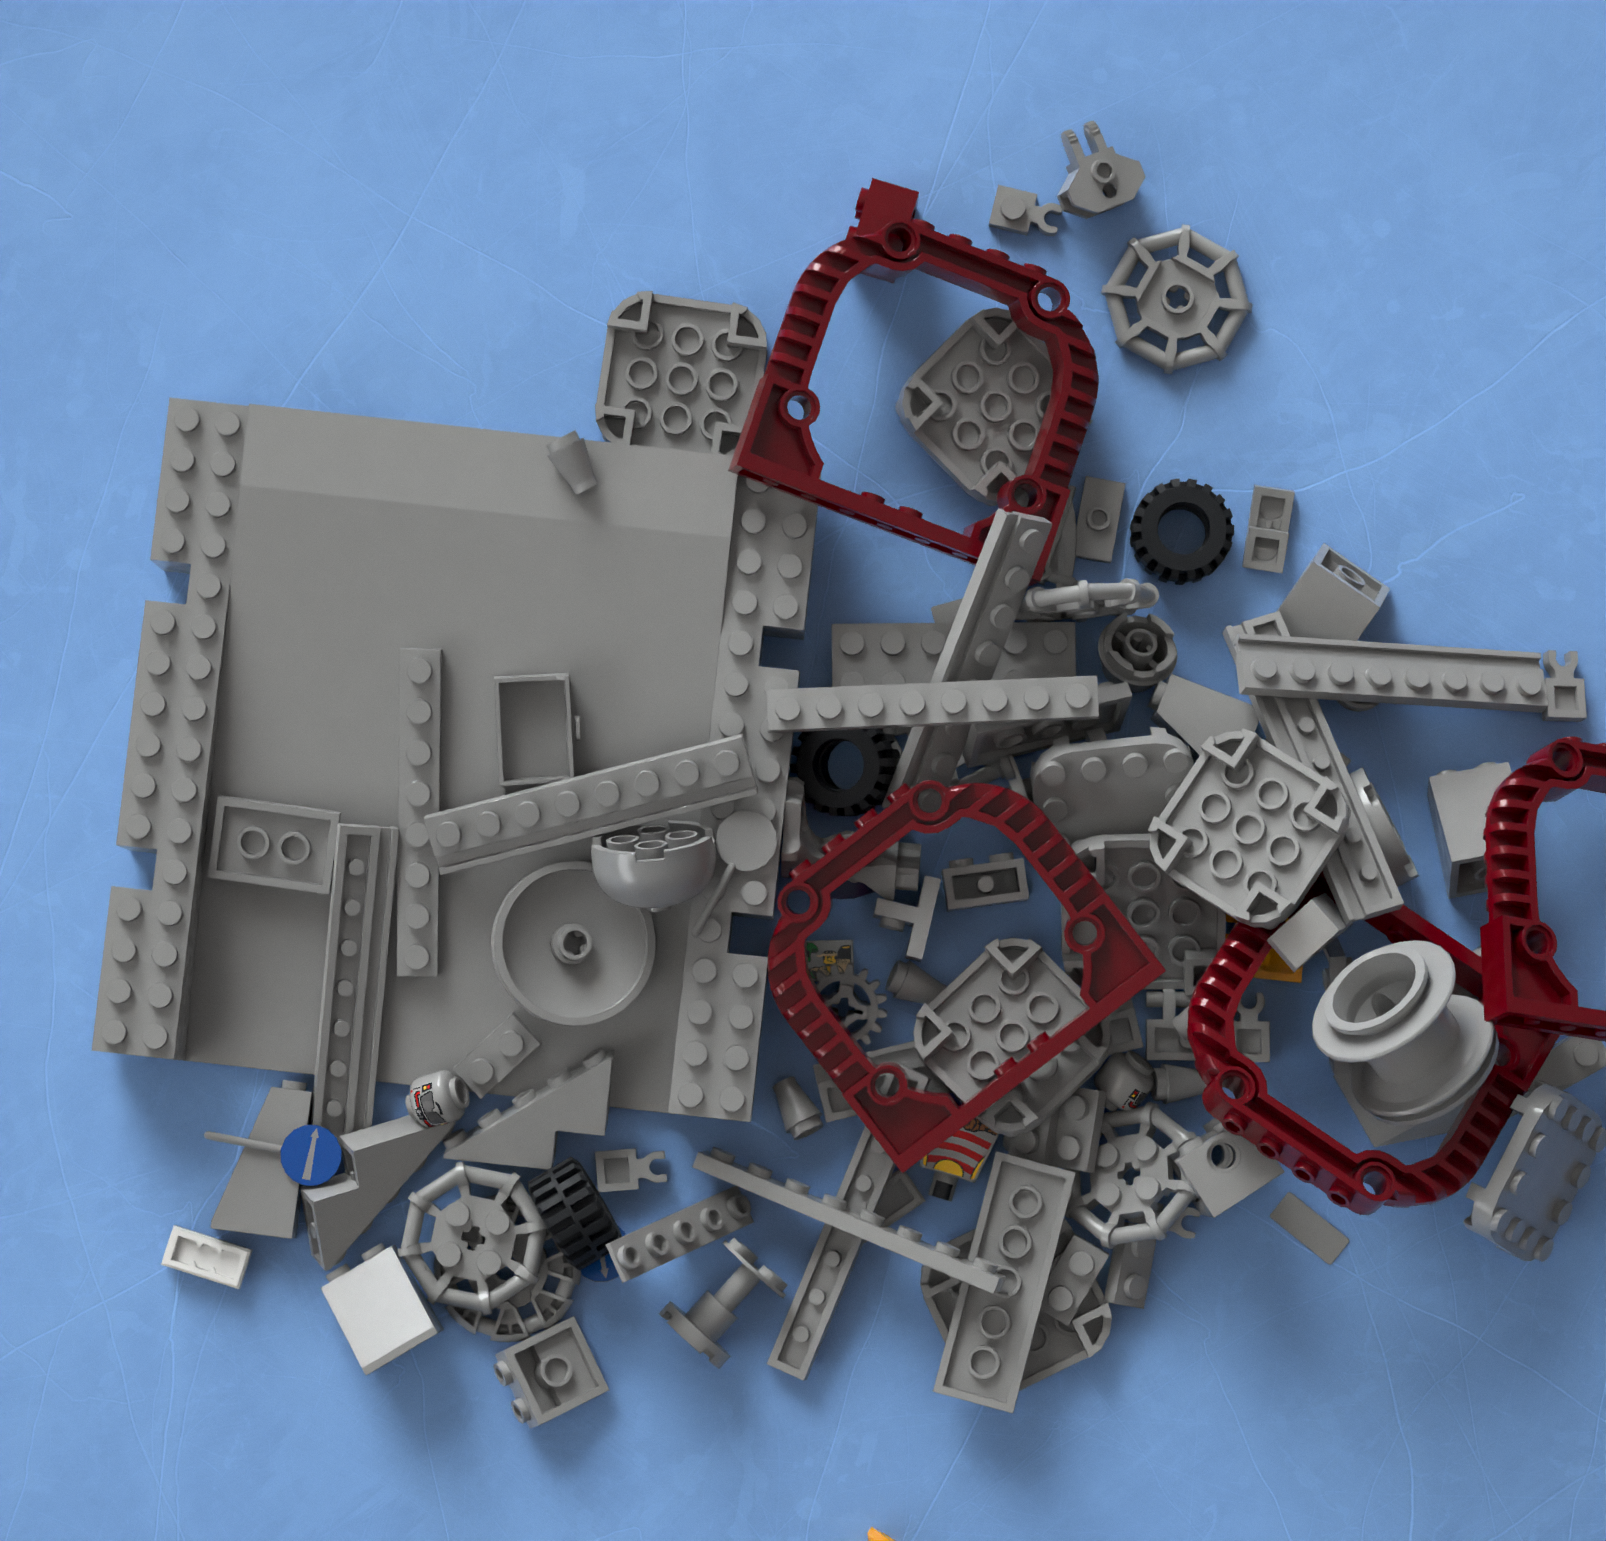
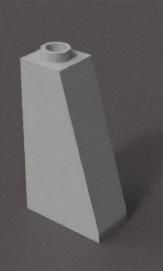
(260, 1193)

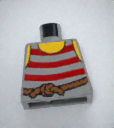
(959, 1157)

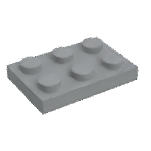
(273, 844)

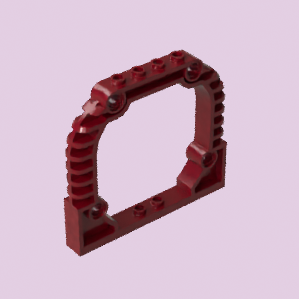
(780, 448)
(1517, 949)
(915, 1119)
(1304, 1147)

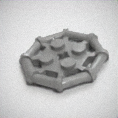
(1154, 305)
(1086, 601)
(1147, 1189)
(454, 1252)

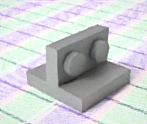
(897, 915)

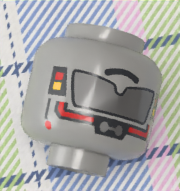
(1126, 1080)
(437, 1098)

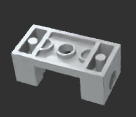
(1230, 1181)

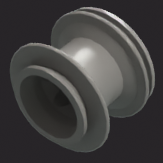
(1406, 1032)

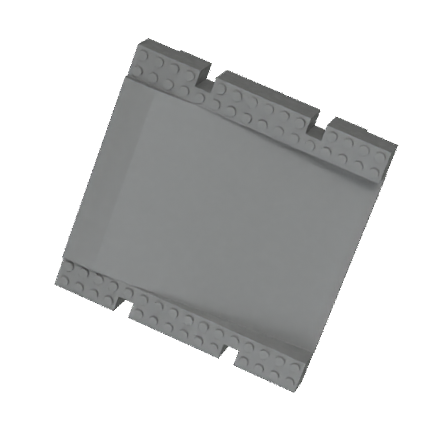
(279, 683)

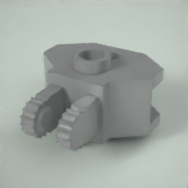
(1095, 174)

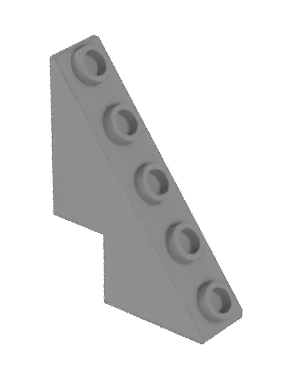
(529, 1129)
(375, 1169)
(680, 1233)

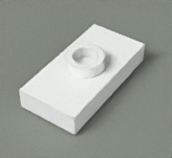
(206, 1257)

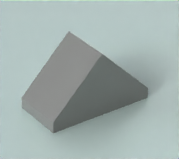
(1308, 931)

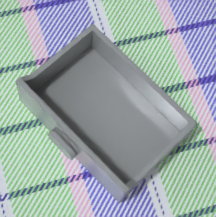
(534, 728)

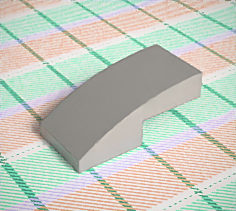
(1268, 528)

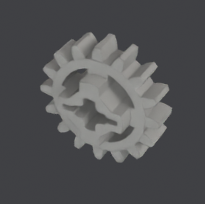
(863, 1009)

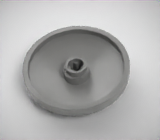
(570, 947)

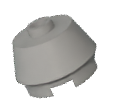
(1137, 651)

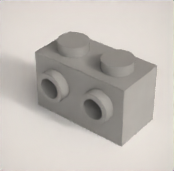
(986, 883)

